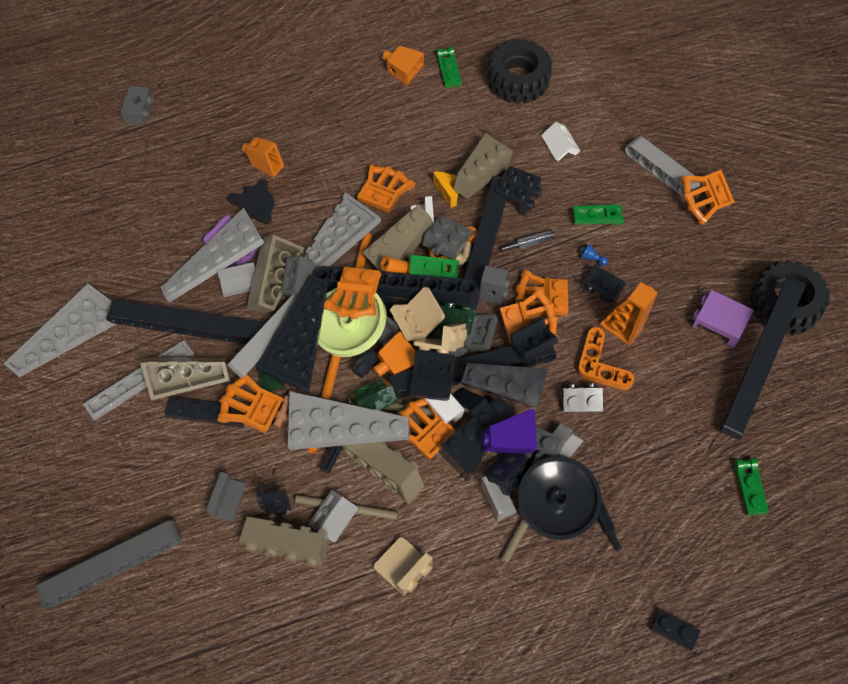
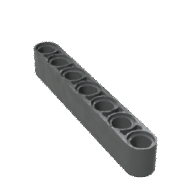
(108, 564)

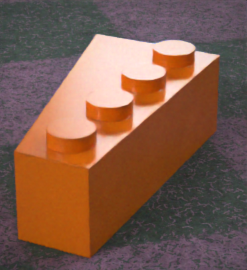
(630, 314)

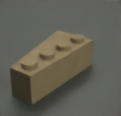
(482, 165)
(401, 238)
(270, 273)
(182, 374)
(389, 466)
(285, 541)

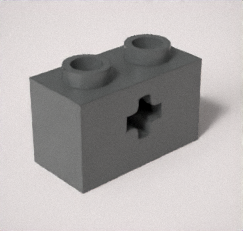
(137, 105)
(494, 285)

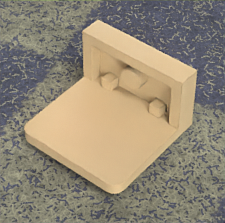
(418, 316)
(452, 338)
(403, 566)

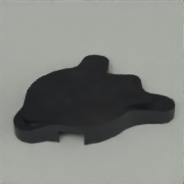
(256, 201)

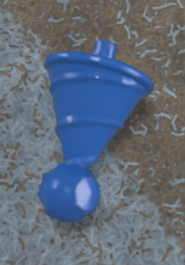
(591, 254)

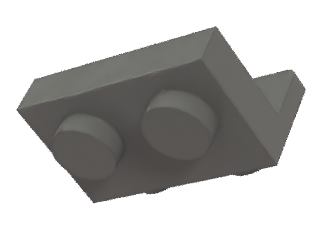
(481, 333)

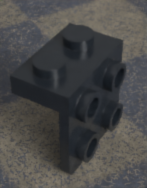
(520, 187)
(432, 375)

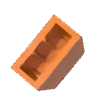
(404, 63)
(264, 156)
(395, 356)

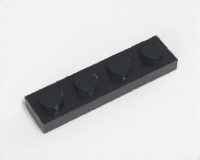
(199, 411)

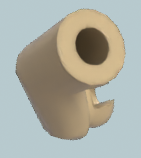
(466, 254)

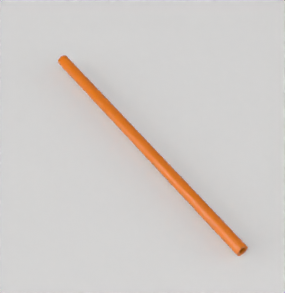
(335, 360)

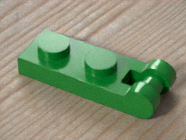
(448, 67)
(598, 214)
(432, 266)
(751, 487)

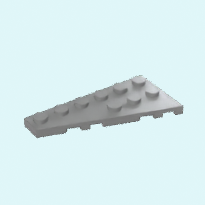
(341, 231)
(329, 423)

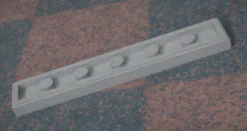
(255, 348)
(129, 385)

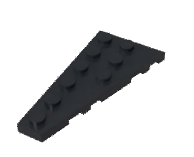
(295, 344)

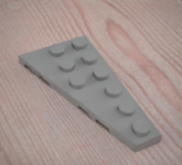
(223, 249)
(72, 325)

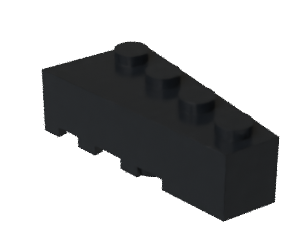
(509, 382)
(464, 447)

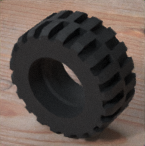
(519, 55)
(814, 297)

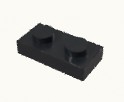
(675, 630)

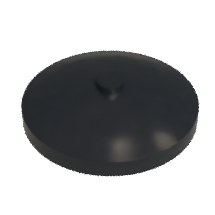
(559, 498)

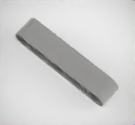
(659, 164)

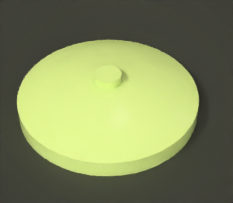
(351, 336)

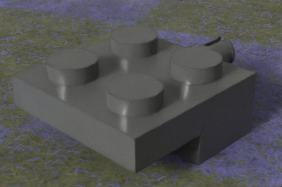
(447, 238)

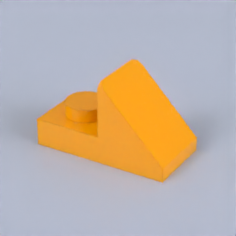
(445, 184)

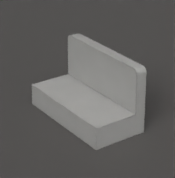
(236, 279)
(499, 503)
(333, 515)

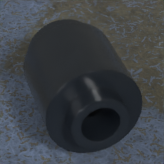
(364, 363)

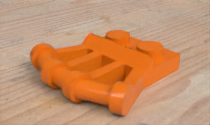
(716, 192)
(380, 196)
(355, 282)
(554, 289)
(516, 316)
(260, 412)
(433, 435)

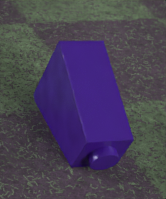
(512, 435)

